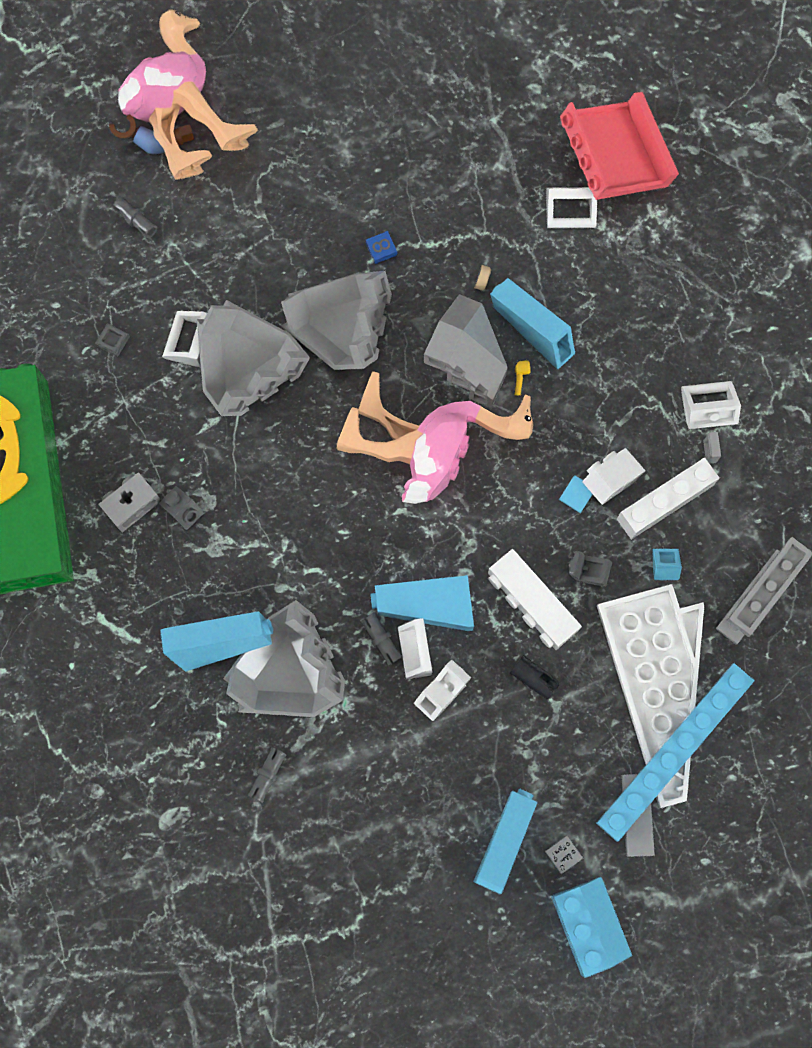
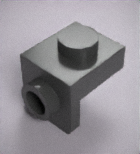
(181, 507)
(590, 569)

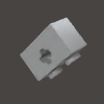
(142, 498)

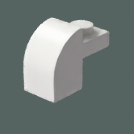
(442, 690)

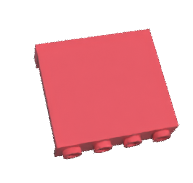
(619, 147)

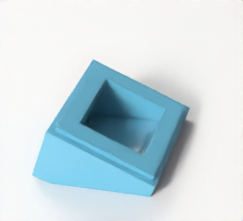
(576, 494)
(666, 564)

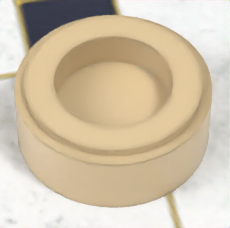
(482, 278)

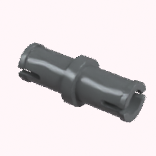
(135, 217)
(381, 639)
(267, 775)

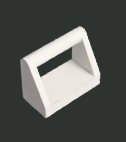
(570, 193)
(193, 356)
(711, 413)
(415, 649)

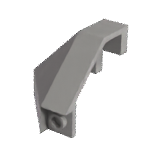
(340, 318)
(468, 351)
(244, 358)
(291, 673)

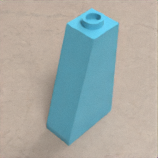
(534, 322)
(437, 601)
(215, 639)
(506, 841)

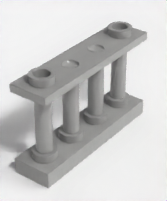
(764, 591)

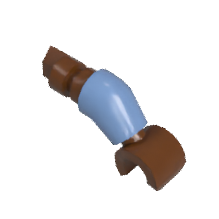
(145, 137)

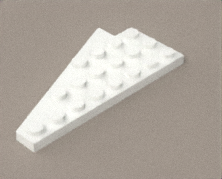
(658, 669)

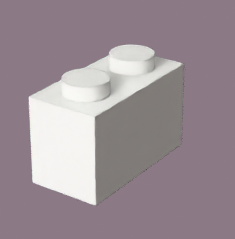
(613, 475)

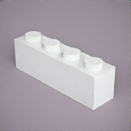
(667, 498)
(534, 599)

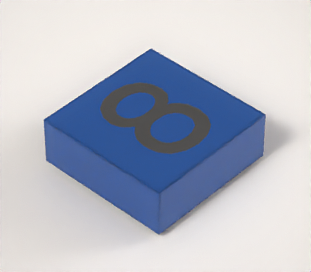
(381, 247)

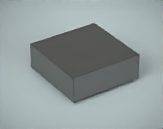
(112, 340)

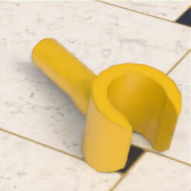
(522, 368)

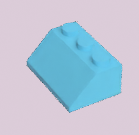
(591, 927)

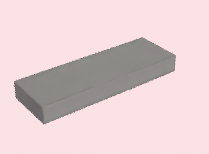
(640, 835)

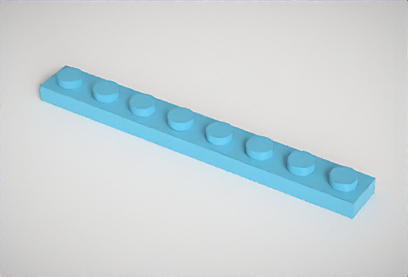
(675, 752)

